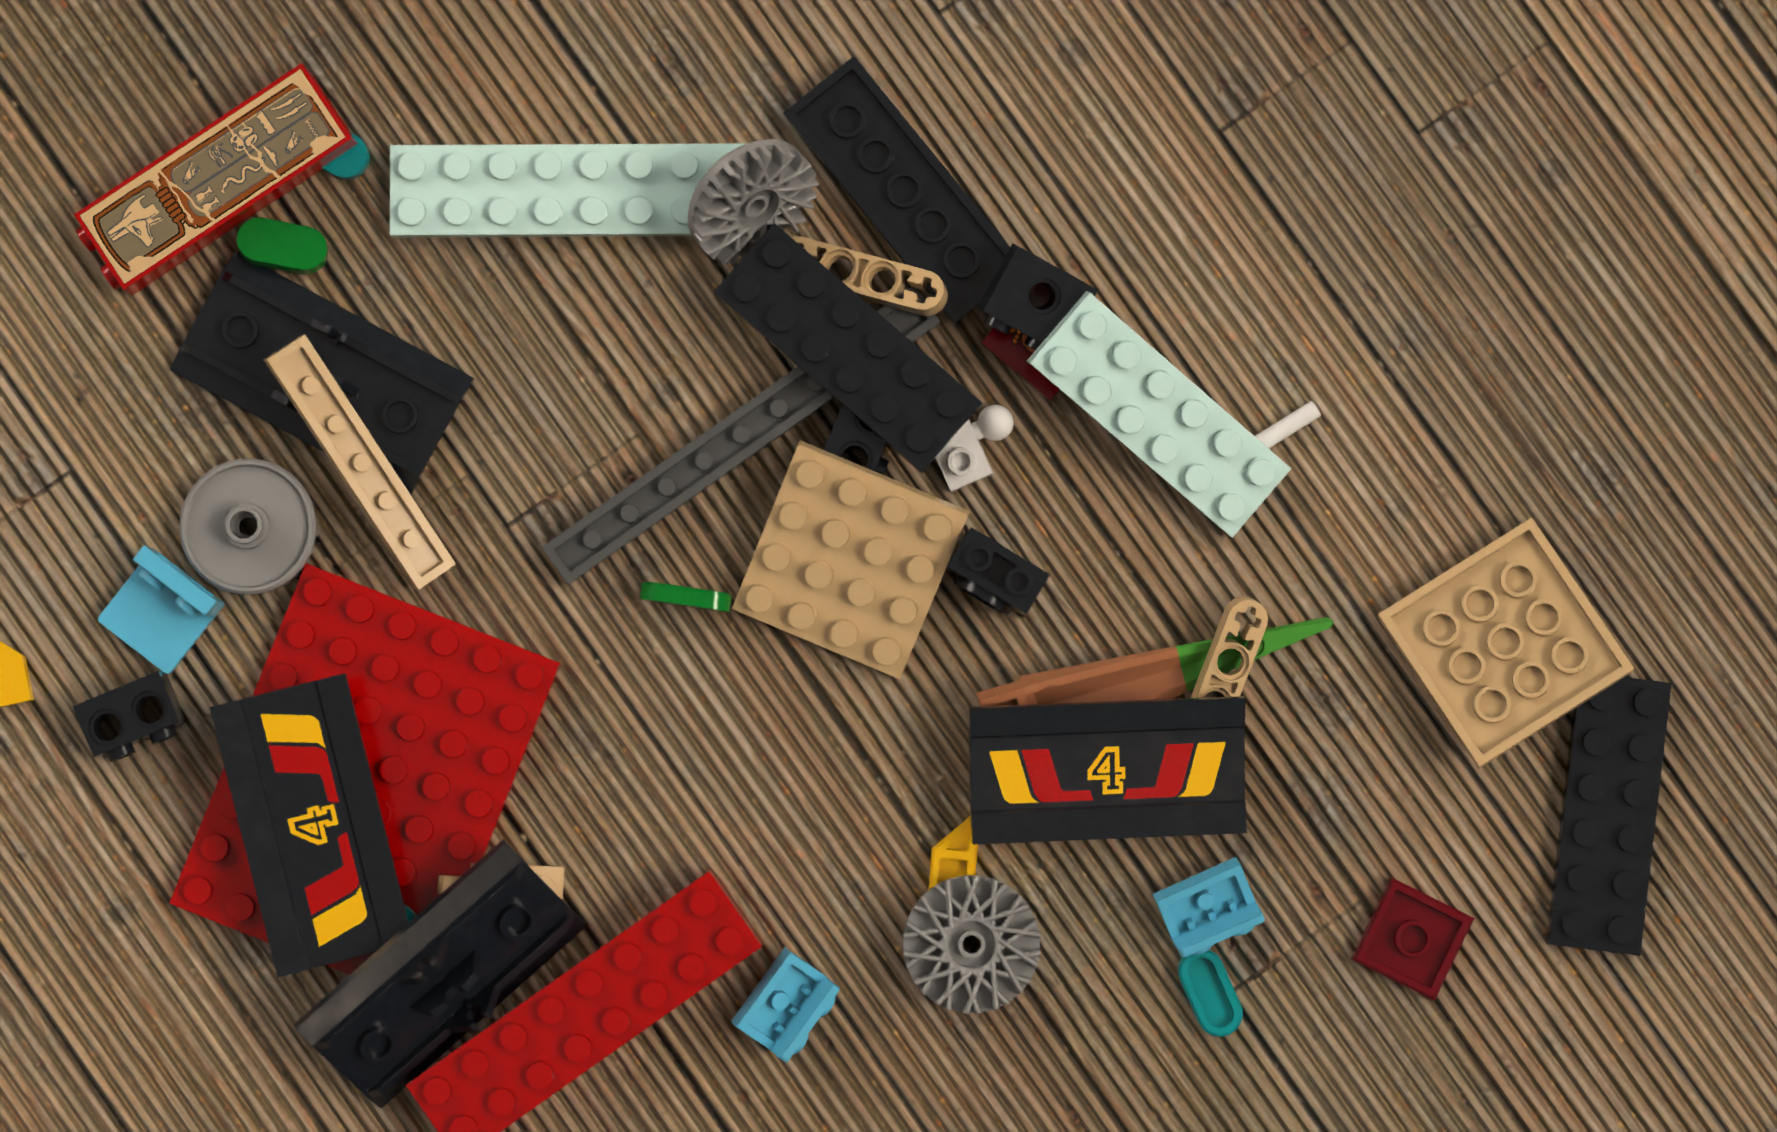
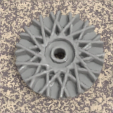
(747, 195)
(214, 521)
(936, 950)

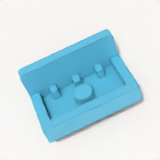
(1208, 908)
(786, 1005)

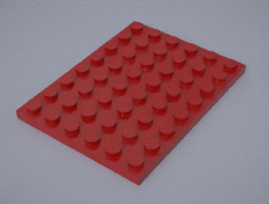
(440, 727)

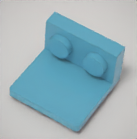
(160, 610)

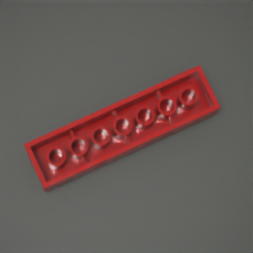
(588, 1011)

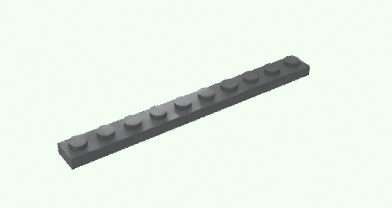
(703, 462)

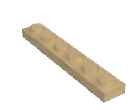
(359, 461)

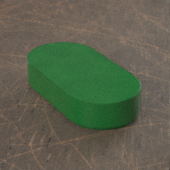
(282, 245)
(685, 596)

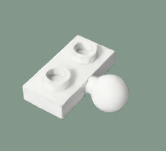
(963, 457)

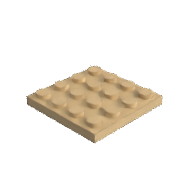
(850, 559)
(1505, 643)

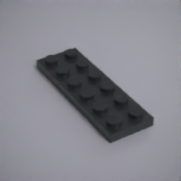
(900, 185)
(847, 348)
(1609, 818)

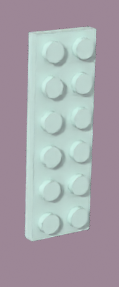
(1159, 414)

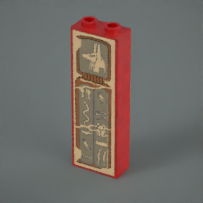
(214, 181)

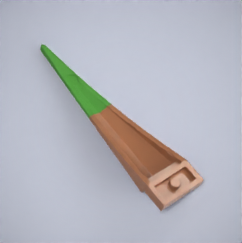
(1139, 676)

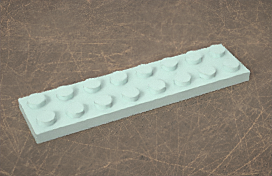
(546, 189)

